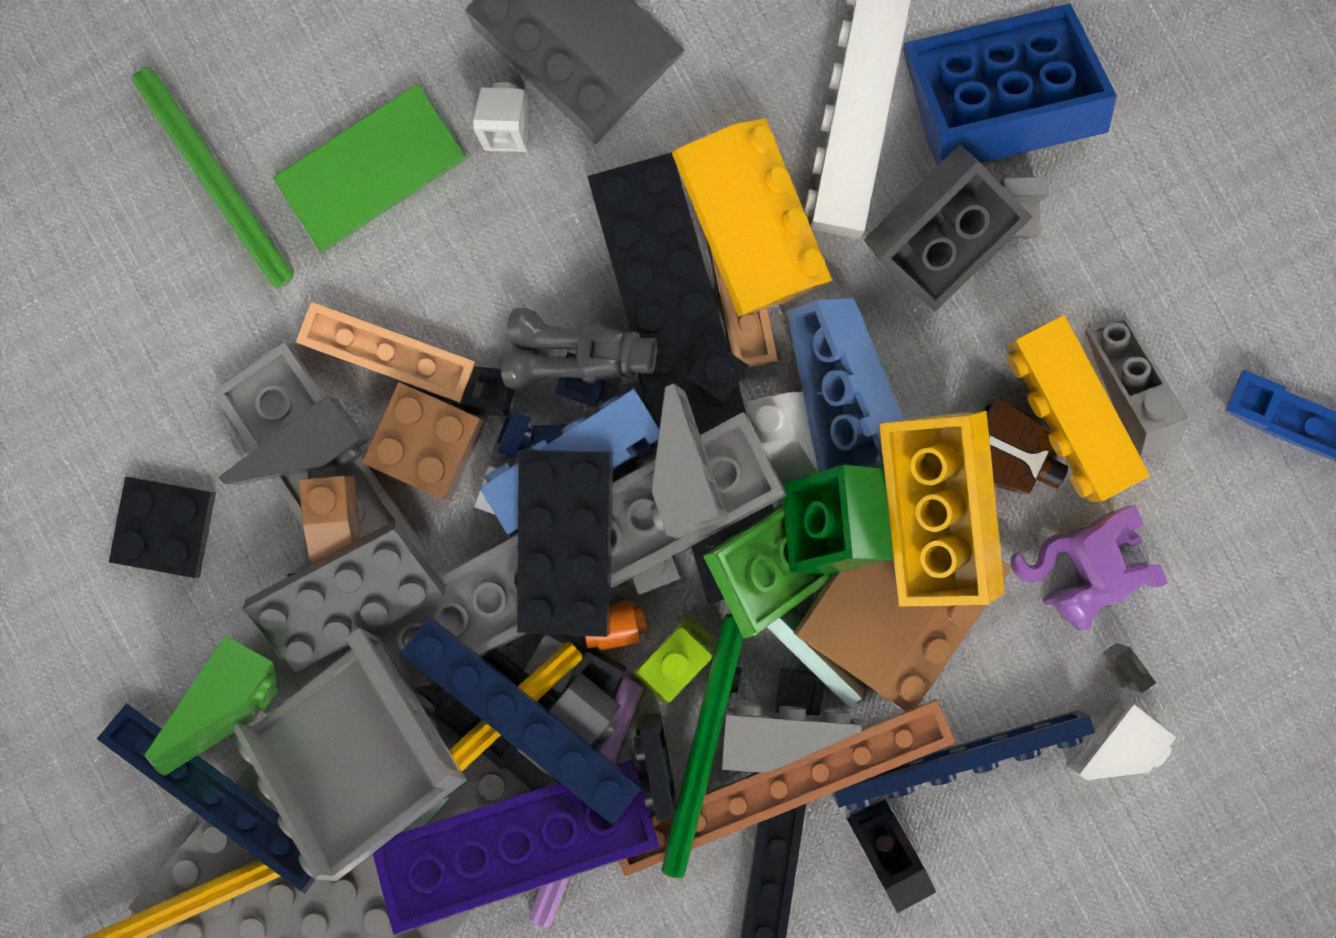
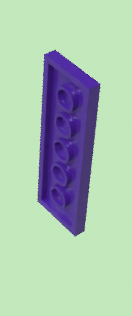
(504, 852)

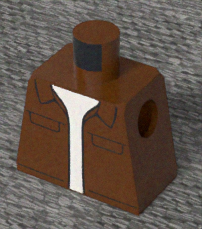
(1020, 450)

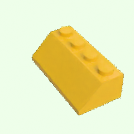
(751, 216)
(1076, 411)
(942, 510)

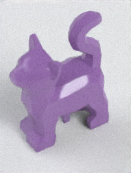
(1099, 564)

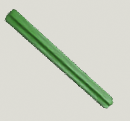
(212, 177)

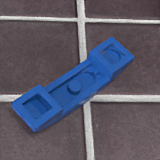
(1283, 414)

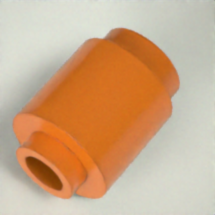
(625, 627)

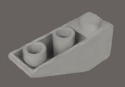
(1137, 387)
(771, 740)

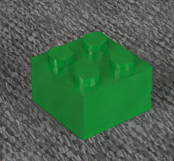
(837, 520)

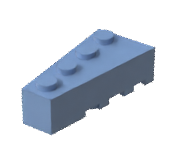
(841, 383)
(619, 427)

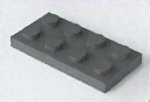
(348, 590)

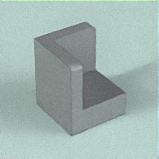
(1028, 193)

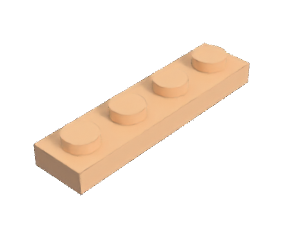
(385, 352)

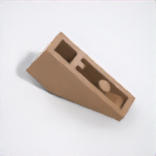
(329, 514)

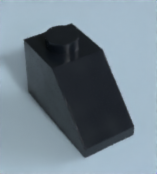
(891, 855)

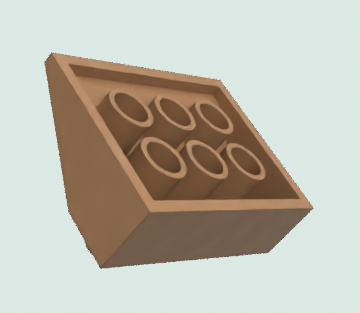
(878, 642)

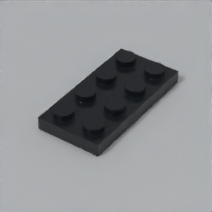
(564, 542)

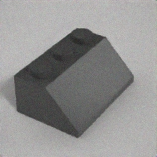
(947, 228)

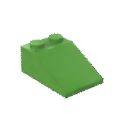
(226, 692)

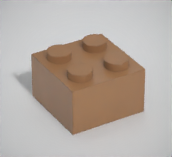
(424, 442)

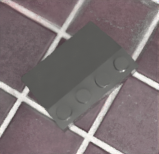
(580, 53)

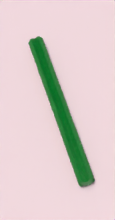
(703, 749)

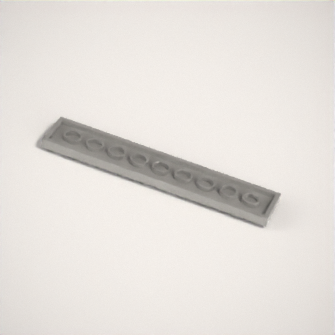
(483, 592)

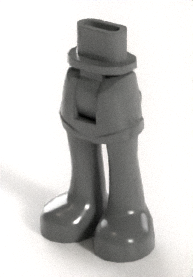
(600, 355)

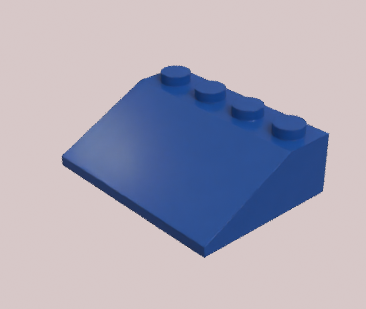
(1010, 85)

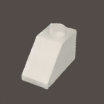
(502, 118)
(785, 434)
(1123, 745)

